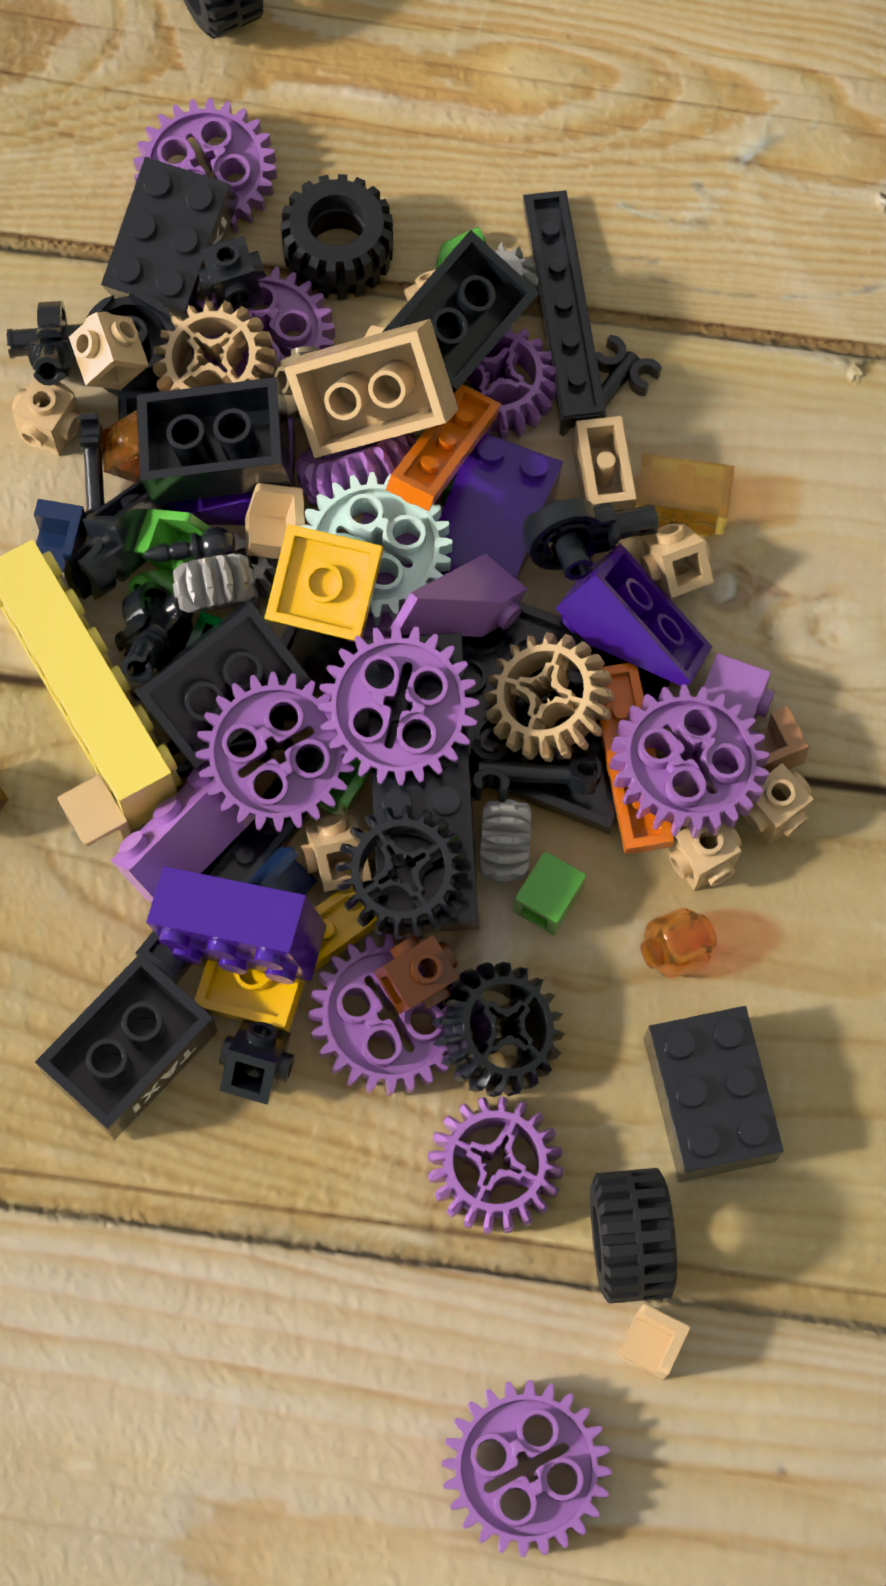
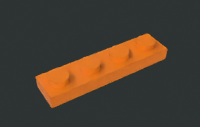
(443, 450)
(635, 833)

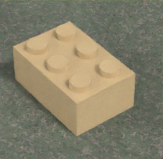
(372, 388)

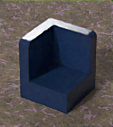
(60, 529)
(283, 873)

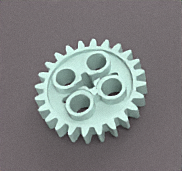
(392, 519)

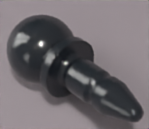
(211, 543)

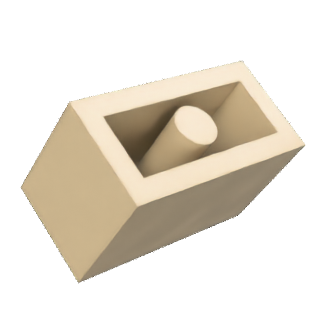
(604, 462)

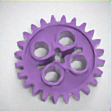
(242, 151)
(288, 310)
(354, 696)
(251, 714)
(653, 779)
(349, 1035)
(548, 1511)

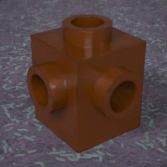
(404, 982)

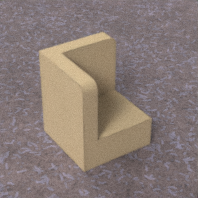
(268, 517)
(93, 811)
(653, 1341)

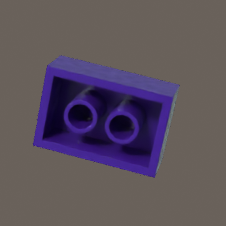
(236, 925)

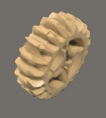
(238, 335)
(556, 660)

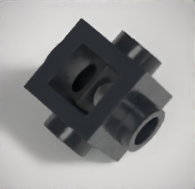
(232, 273)
(255, 1061)

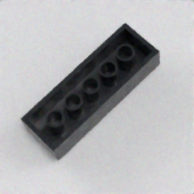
(443, 794)

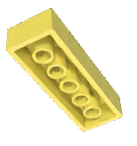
(85, 683)

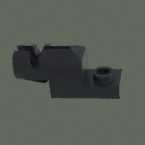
(113, 537)

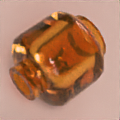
(678, 942)

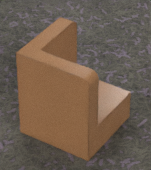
(783, 741)

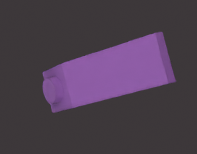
(464, 601)

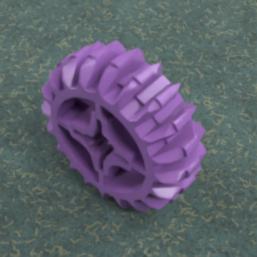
(519, 400)
(380, 457)
(516, 1174)

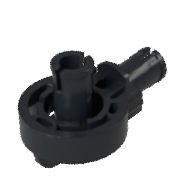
(47, 345)
(581, 531)
(153, 630)

